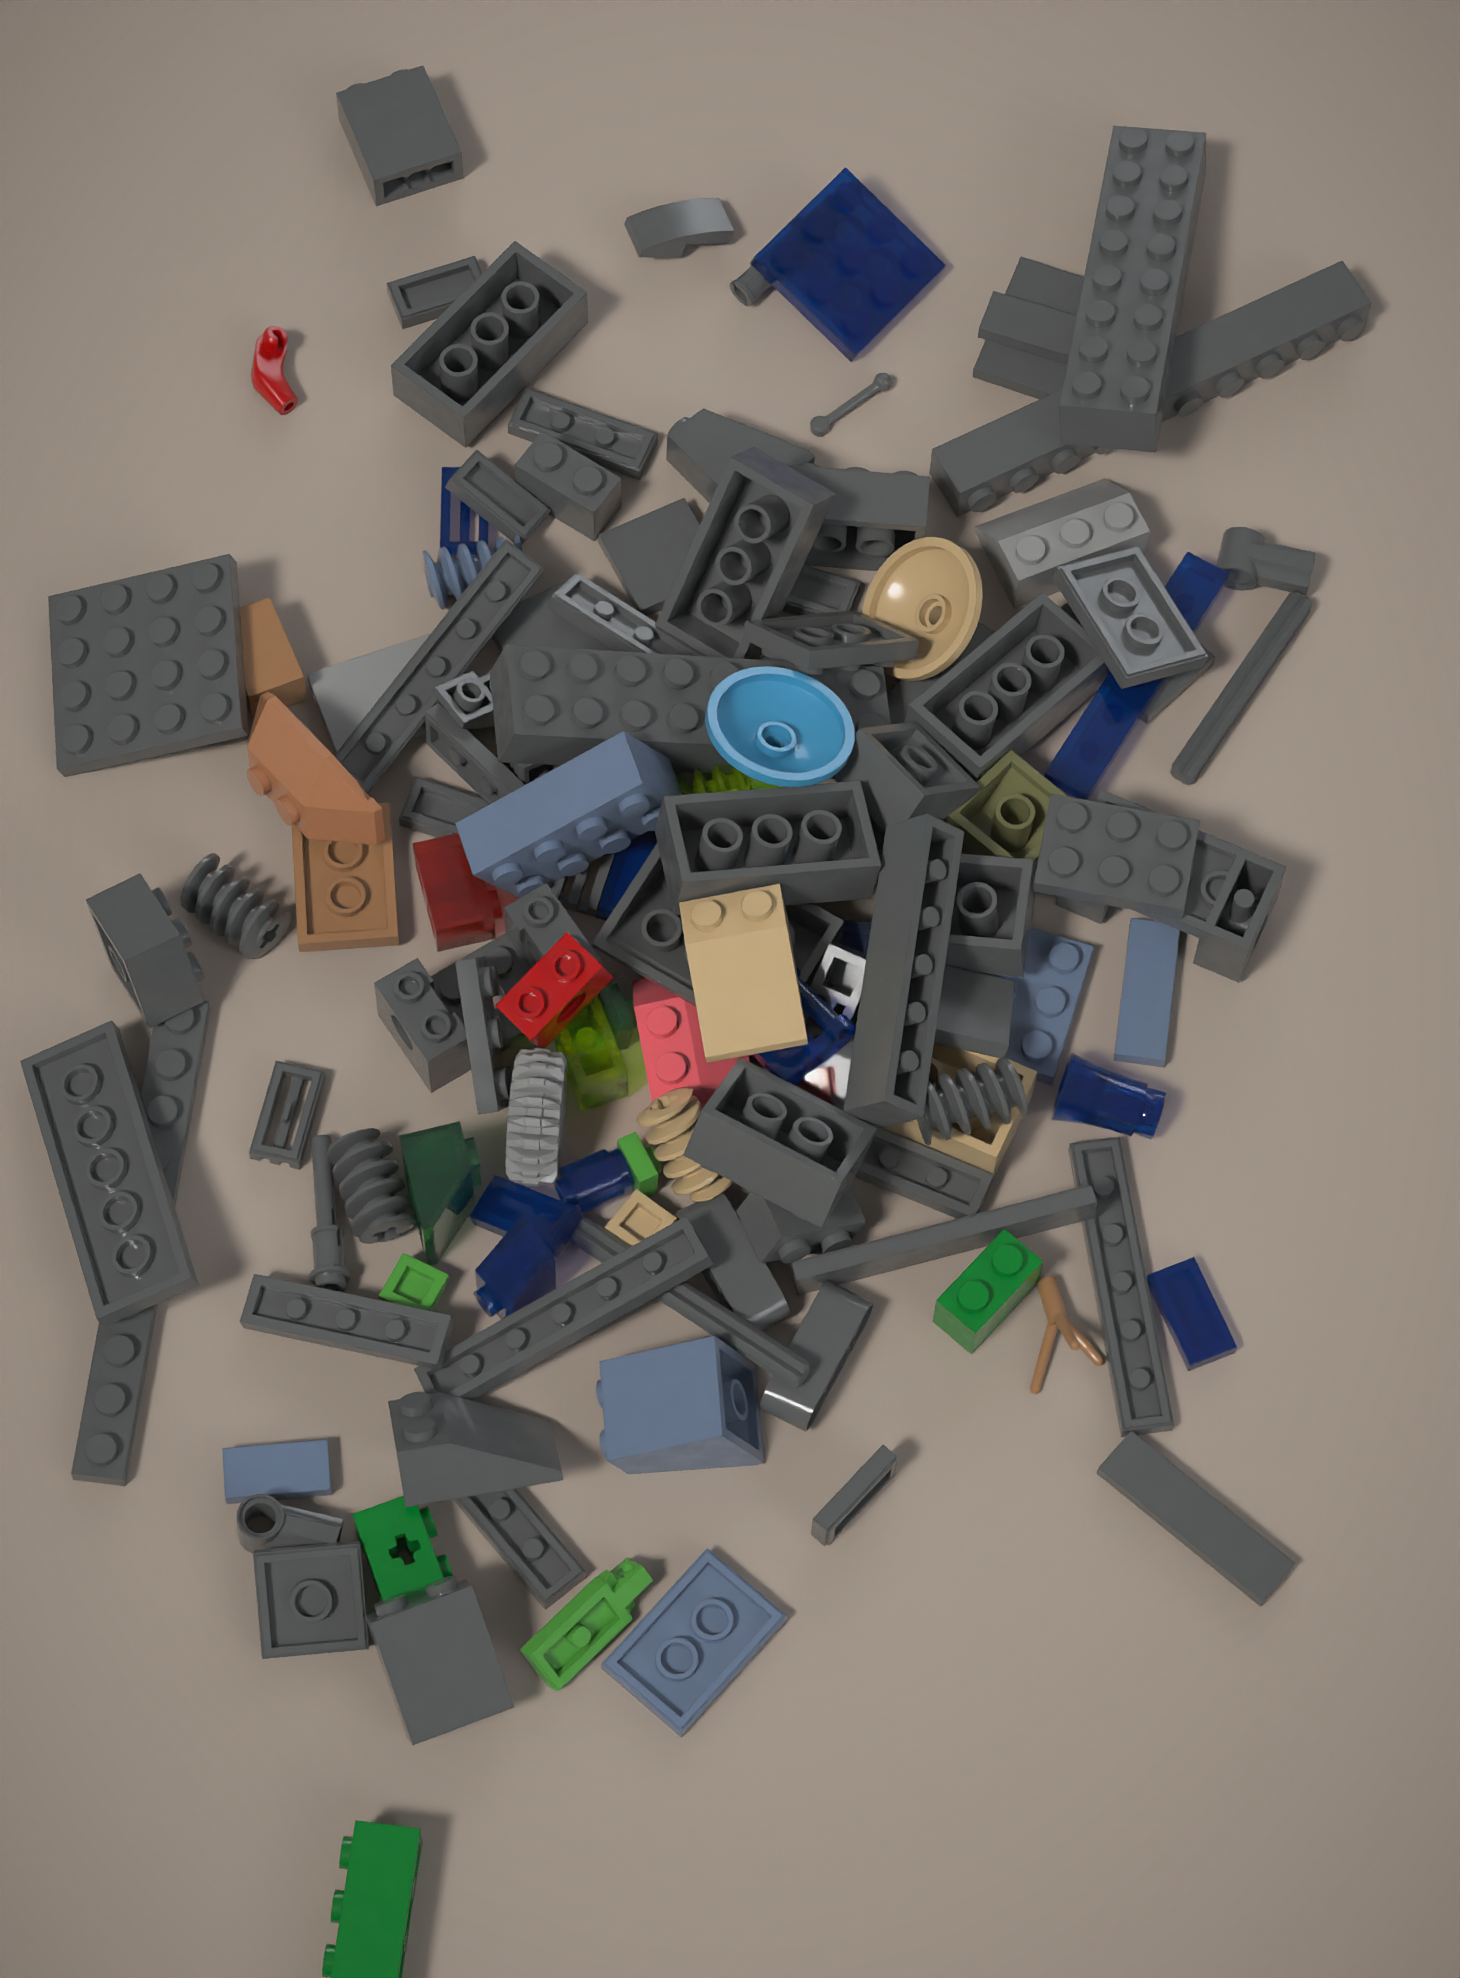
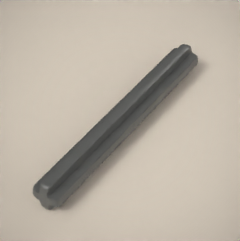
(1240, 688)

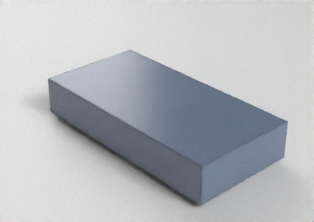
(277, 1470)

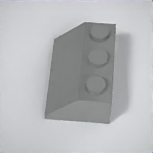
(1057, 532)

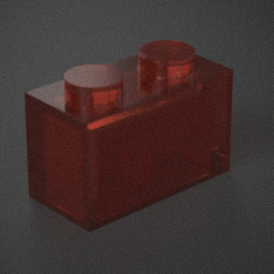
(455, 900)

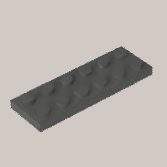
(108, 1174)

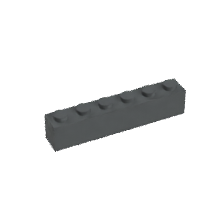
(904, 971)

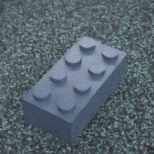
(569, 816)

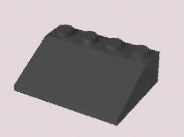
(652, 943)

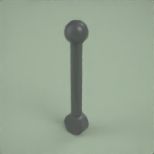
(820, 425)

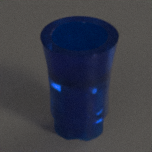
(1107, 1099)

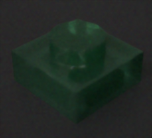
(619, 1014)

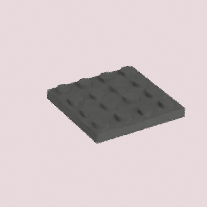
(147, 665)

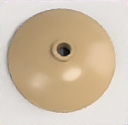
(932, 595)

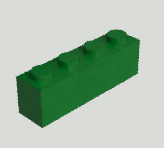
(376, 1901)

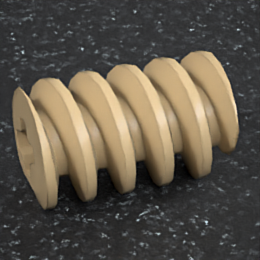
(673, 1123)

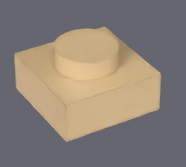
(639, 1219)

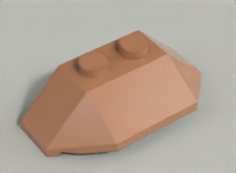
(308, 780)

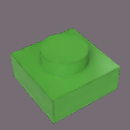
(641, 1163)
(414, 1284)

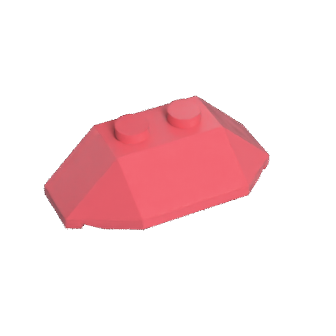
(674, 1044)

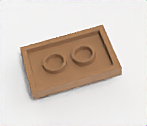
(345, 892)

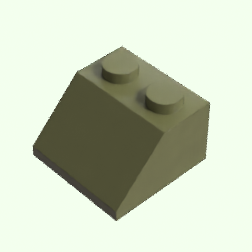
(1006, 811)

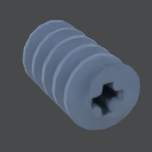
(455, 575)

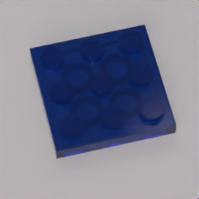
(847, 264)

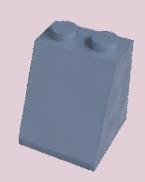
(680, 1409)

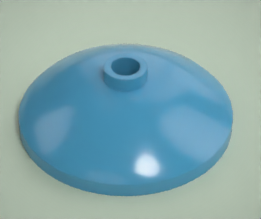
(779, 726)

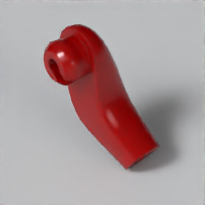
(268, 373)

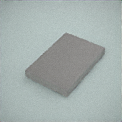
(352, 687)

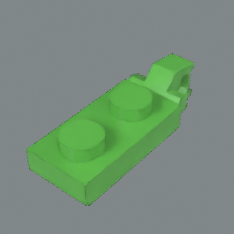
(586, 1624)

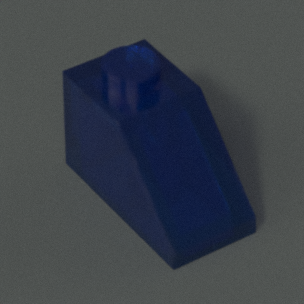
(515, 1272)

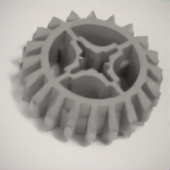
(536, 1117)

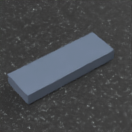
(1146, 993)

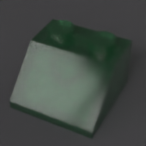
(441, 1182)

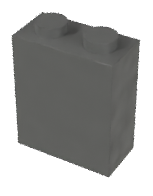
(399, 135)
(438, 1659)

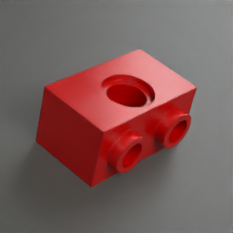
(554, 991)

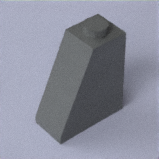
(706, 441)

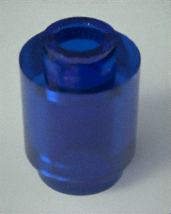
(594, 1179)

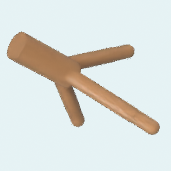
(1058, 1320)

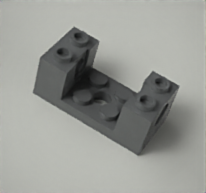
(1225, 900)
(427, 1010)

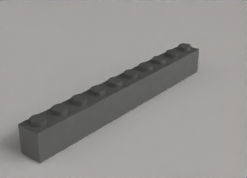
(1205, 365)

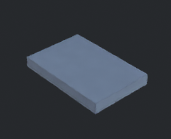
(694, 1642)

